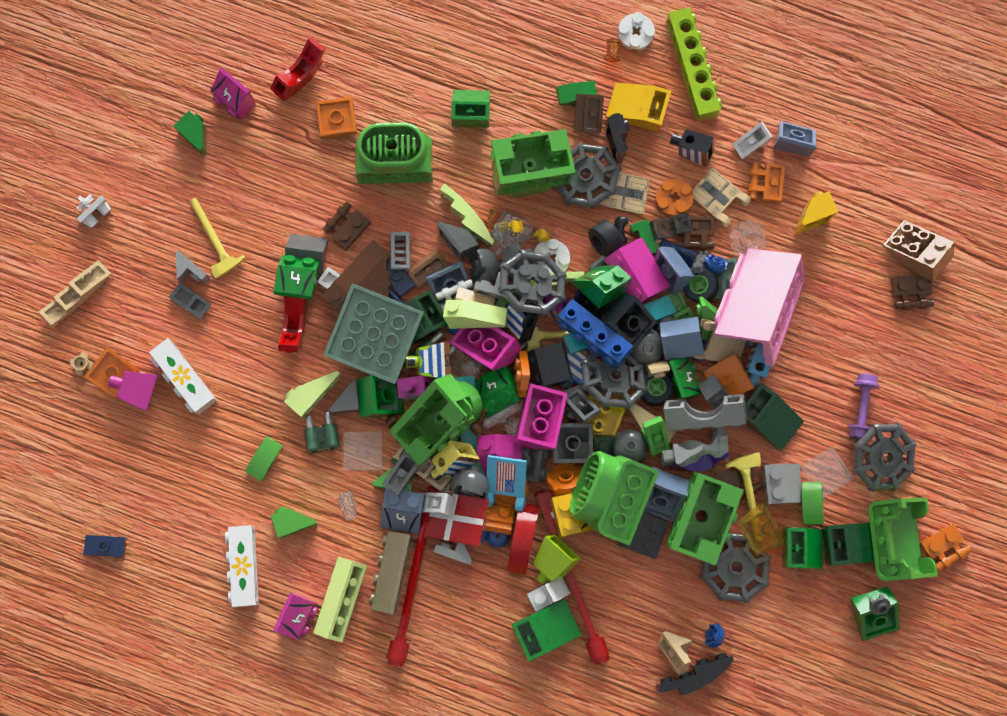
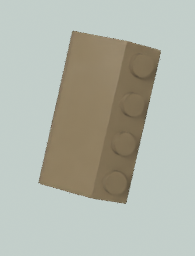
(391, 573)

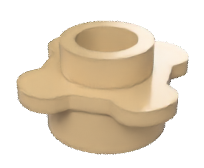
(75, 362)

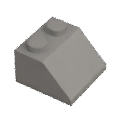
(781, 484)

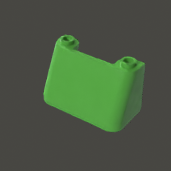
(897, 539)

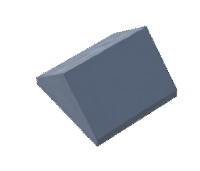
(795, 139)
(674, 268)
(447, 278)
(681, 338)

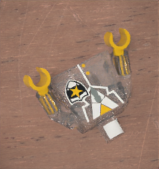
(514, 231)

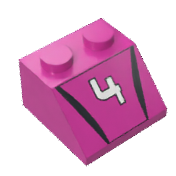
(232, 95)
(296, 616)

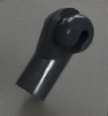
(620, 222)

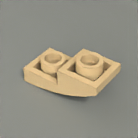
(657, 369)

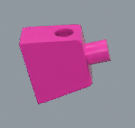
(134, 388)

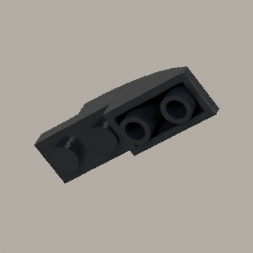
(704, 673)

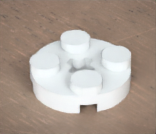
(640, 22)
(555, 248)

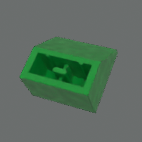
(470, 108)
(802, 548)

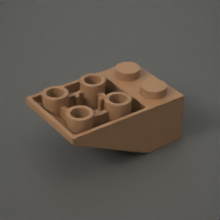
(920, 250)

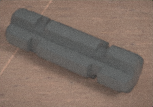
(699, 262)

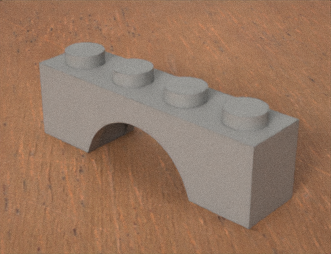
(681, 415)

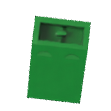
(546, 630)

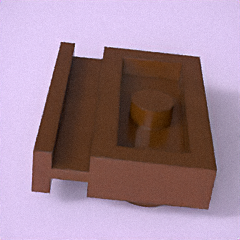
(588, 113)

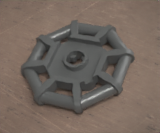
(596, 179)
(534, 272)
(611, 386)
(875, 453)
(734, 578)

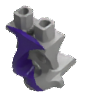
(696, 455)

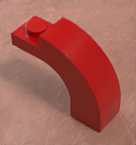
(301, 72)
(294, 324)
(522, 539)

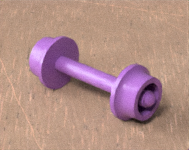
(866, 382)

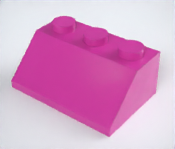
(641, 266)
(487, 346)
(540, 418)

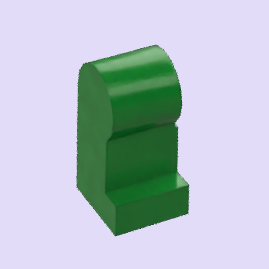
(643, 230)

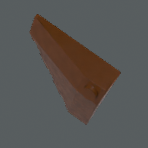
(367, 271)

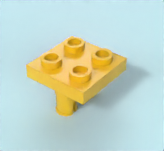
(607, 420)

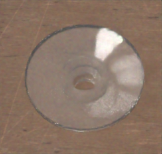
(464, 367)

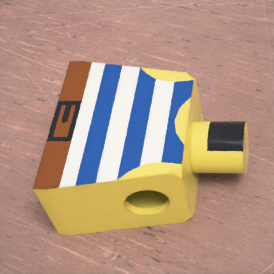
(453, 459)

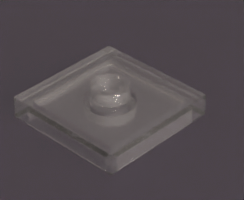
(500, 417)
(362, 451)
(829, 470)

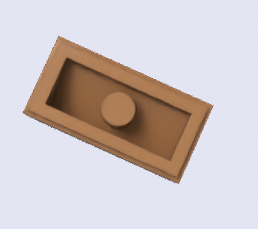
(426, 266)

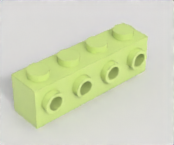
(340, 599)

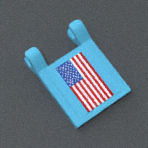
(507, 478)

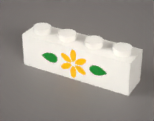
(183, 377)
(242, 566)

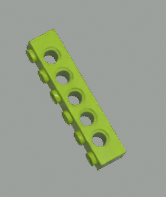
(685, 19)

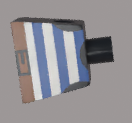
(694, 146)
(520, 324)

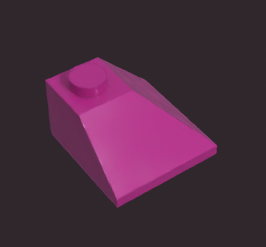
(497, 446)

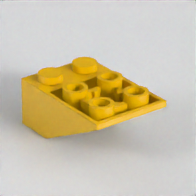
(640, 104)

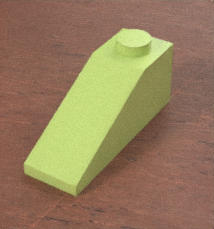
(473, 315)
(308, 395)

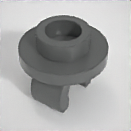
(880, 605)

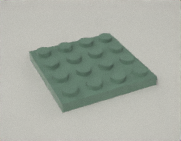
(373, 333)

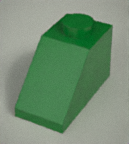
(193, 131)

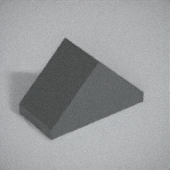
(347, 401)
(581, 406)

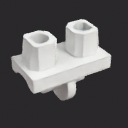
(87, 217)

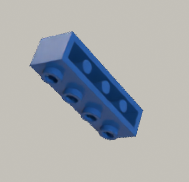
(594, 334)

